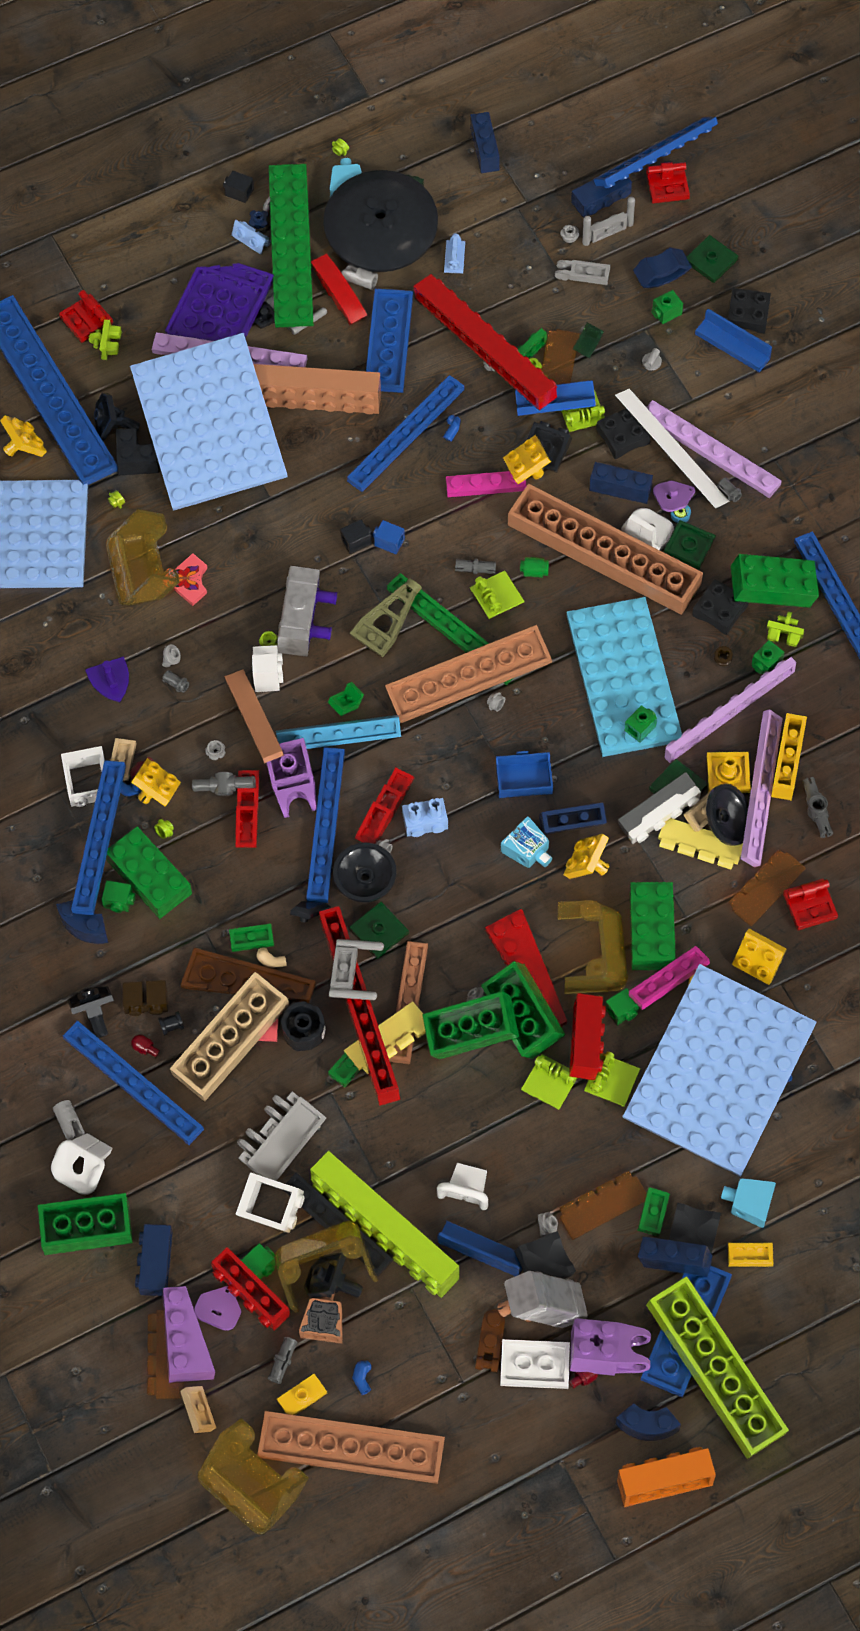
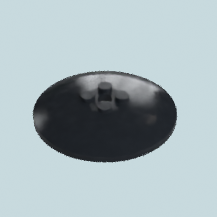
(384, 242)

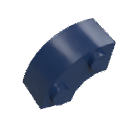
(662, 268)
(82, 926)
(648, 1424)

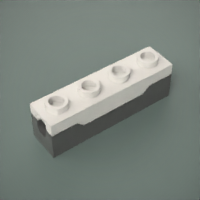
(659, 808)

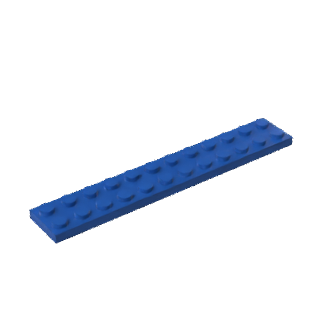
(52, 396)

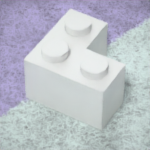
(267, 668)

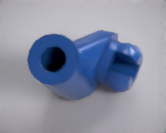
(454, 423)
(130, 790)
(359, 1375)

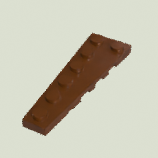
(227, 975)

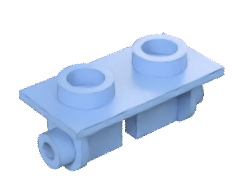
(249, 237)
(454, 255)

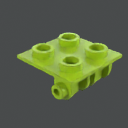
(583, 417)
(496, 594)
(549, 1081)
(614, 1081)

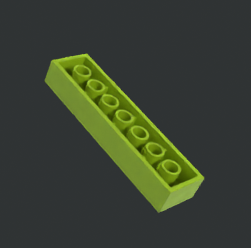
(384, 1225)
(717, 1367)

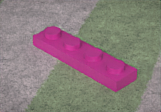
(482, 484)
(668, 977)

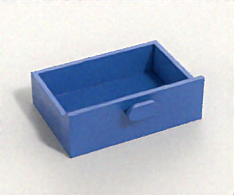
(524, 774)

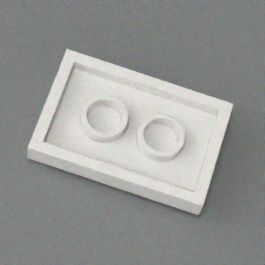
(535, 1364)

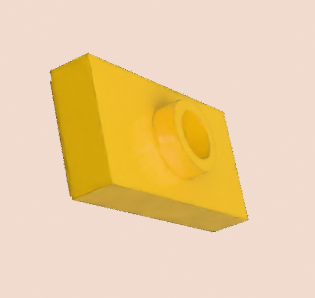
(750, 1254)
(302, 1395)

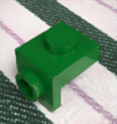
(346, 700)

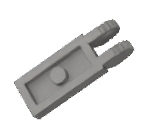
(583, 271)

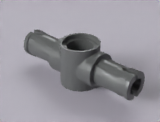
(223, 783)
(819, 816)

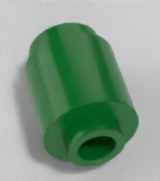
(534, 567)

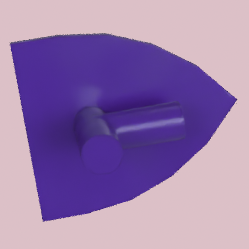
(110, 678)

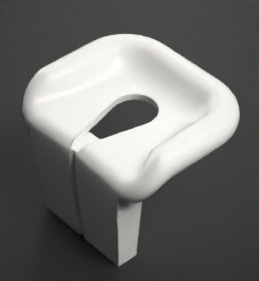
(639, 527)
(93, 1153)
(466, 1184)

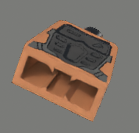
(323, 1320)

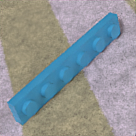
(343, 732)

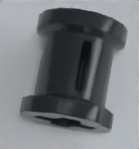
(171, 1023)

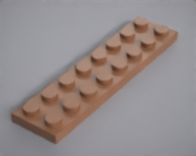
(468, 674)
(351, 1447)

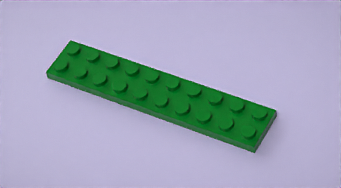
(290, 246)

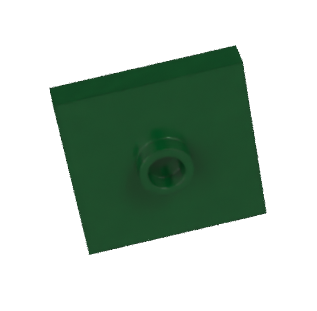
(712, 259)
(689, 544)
(674, 771)
(379, 926)

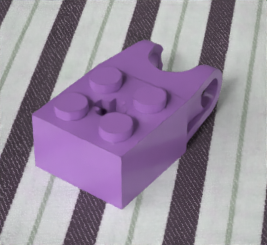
(293, 781)
(606, 1347)

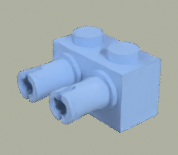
(425, 817)

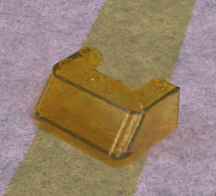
(137, 560)
(247, 1482)

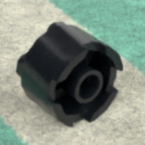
(308, 1036)

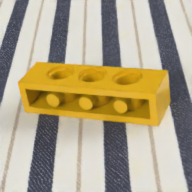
(789, 756)

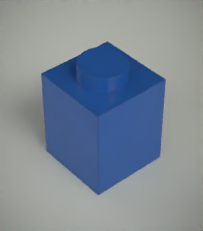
(389, 537)

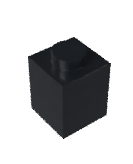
(238, 186)
(356, 536)

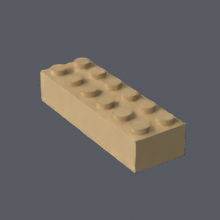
(229, 1036)

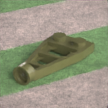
(374, 638)

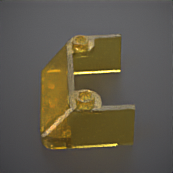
(611, 970)
(340, 1236)

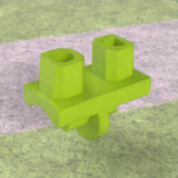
(106, 346)
(776, 628)

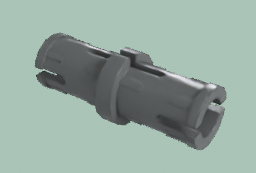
(475, 566)
(282, 1360)

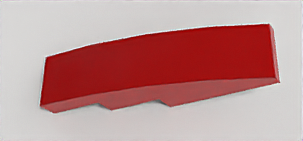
(339, 289)
(385, 807)
(247, 812)

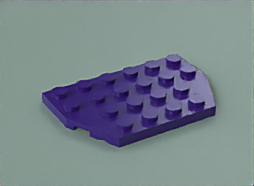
(220, 302)

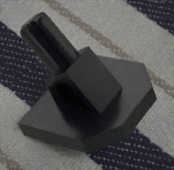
(110, 417)
(90, 1000)
(326, 1278)

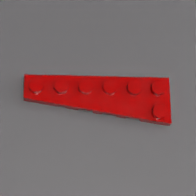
(516, 943)

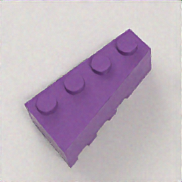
(185, 1345)

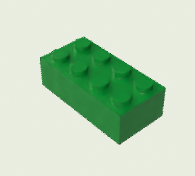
(774, 580)
(148, 872)
(651, 925)
(533, 1016)
(470, 1025)
(85, 1224)

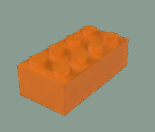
(666, 1476)

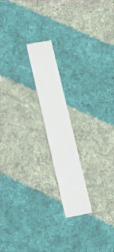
(672, 448)

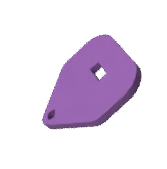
(678, 492)
(223, 1304)

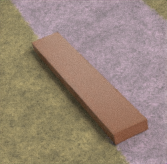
(254, 716)
(410, 988)

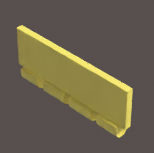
(702, 841)
(394, 1031)

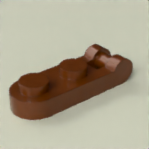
(490, 1340)

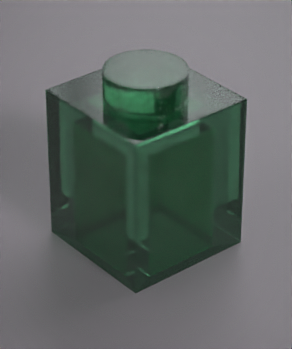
(588, 340)

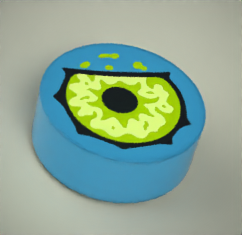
(682, 514)

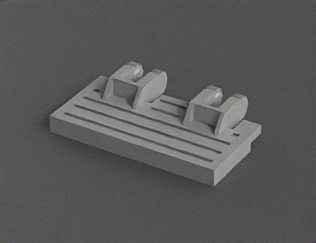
(283, 1137)

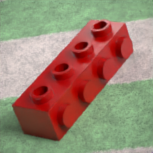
(586, 1036)
(250, 1289)

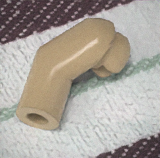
(269, 960)

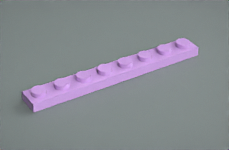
(168, 344)
(715, 451)
(724, 713)
(761, 788)

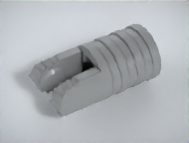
(360, 277)
(68, 1120)

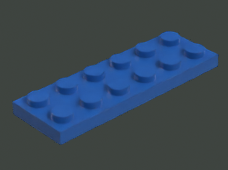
(390, 337)
(666, 1366)

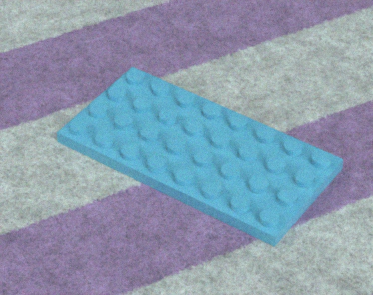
(622, 672)

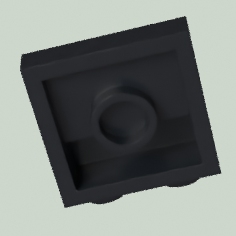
(553, 441)

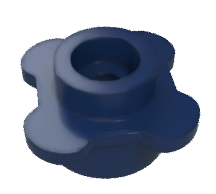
(258, 223)

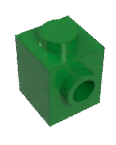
(667, 307)
(767, 657)
(640, 723)
(118, 896)
(621, 1007)
(260, 1261)

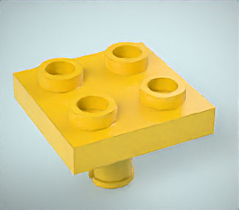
(22, 437)
(527, 460)
(728, 769)
(155, 783)
(587, 857)
(759, 956)

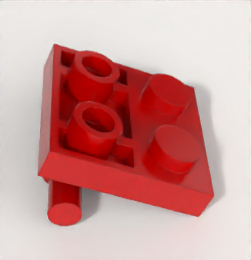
(667, 182)
(85, 316)
(810, 904)

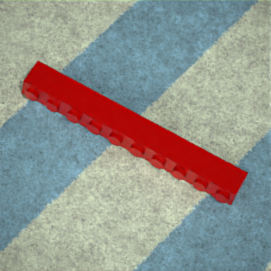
(485, 341)
(363, 1017)

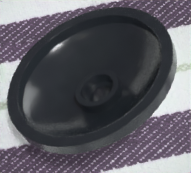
(727, 814)
(362, 861)

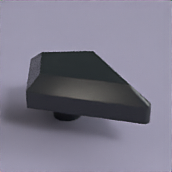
(265, 316)
(308, 910)

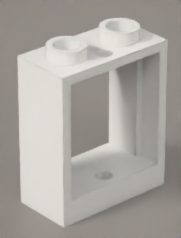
(80, 759)
(249, 1197)

